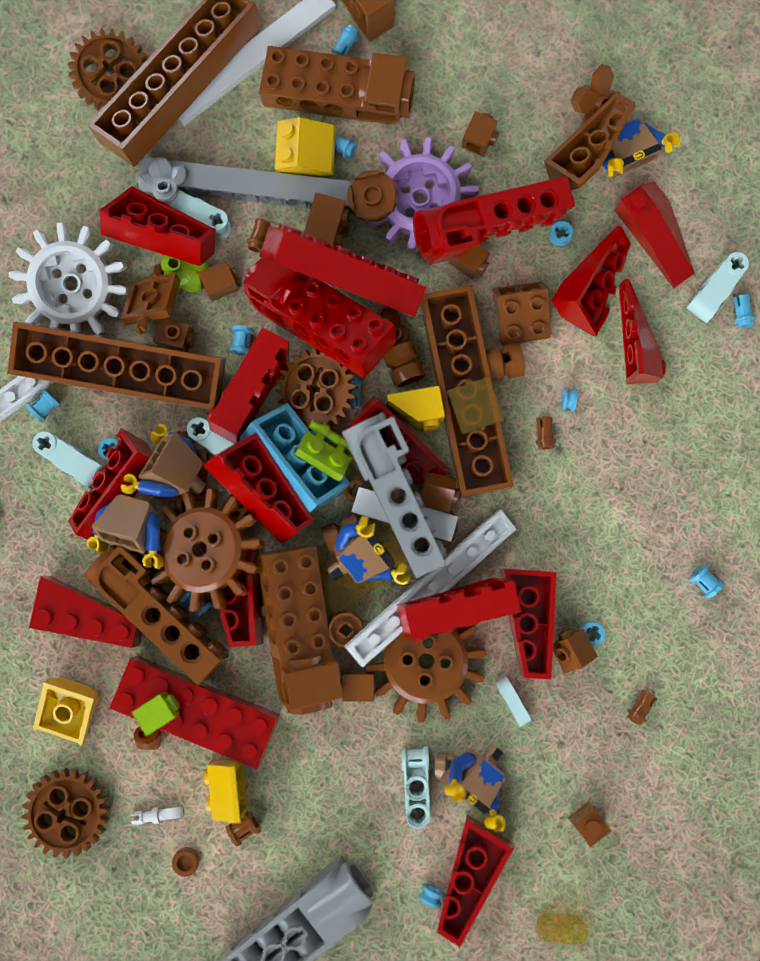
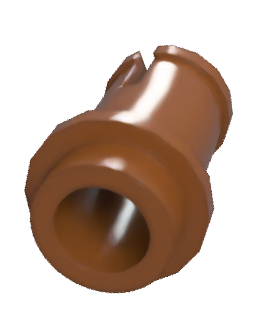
(258, 235)
(545, 433)
(641, 707)

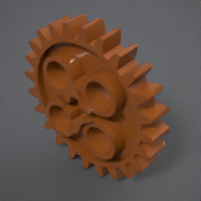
(94, 53)
(339, 393)
(55, 835)

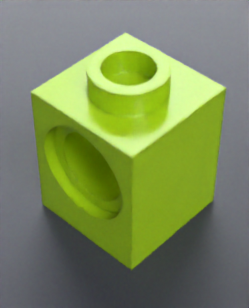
(157, 712)

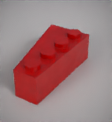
(458, 608)

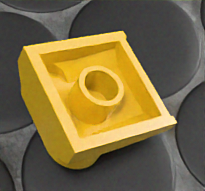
(66, 709)

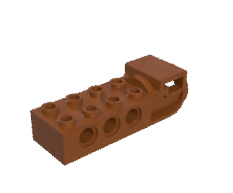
(338, 85)
(138, 602)
(298, 630)

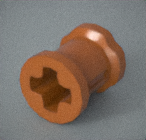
(244, 829)

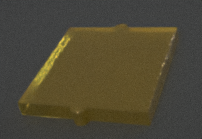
(475, 405)

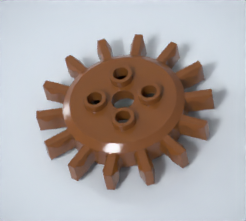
(226, 555)
(443, 681)

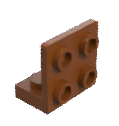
(522, 312)

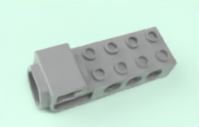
(384, 473)
(311, 919)

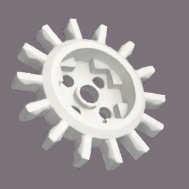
(46, 289)

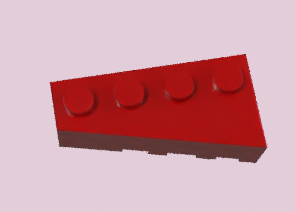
(157, 227)
(250, 386)
(127, 458)
(261, 487)
(73, 613)
(242, 613)
(535, 624)
(473, 876)

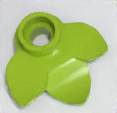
(186, 272)

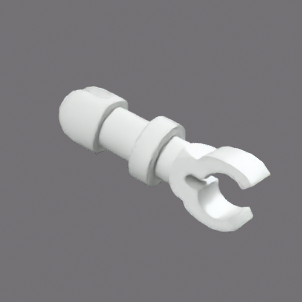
(157, 815)

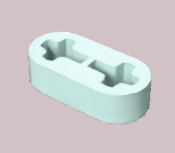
(513, 701)

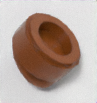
(148, 742)

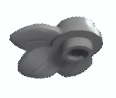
(162, 176)

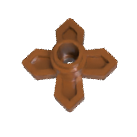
(590, 98)

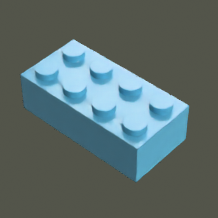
(281, 434)

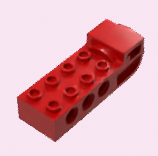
(460, 226)
(320, 316)

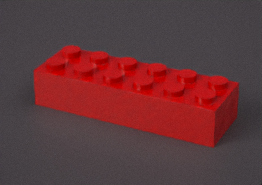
(342, 268)
(206, 713)

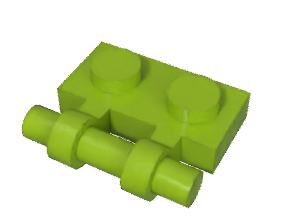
(322, 455)

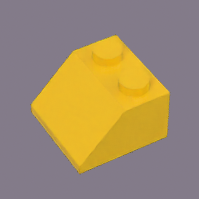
(305, 147)
(419, 407)
(226, 789)

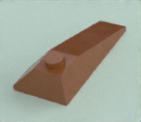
(590, 144)

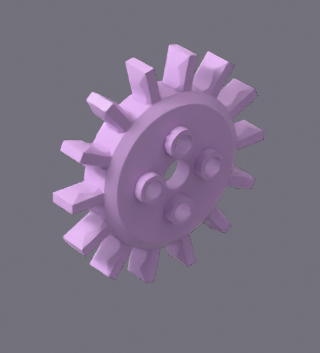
(416, 171)

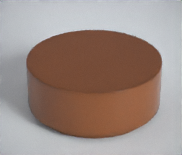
(185, 862)

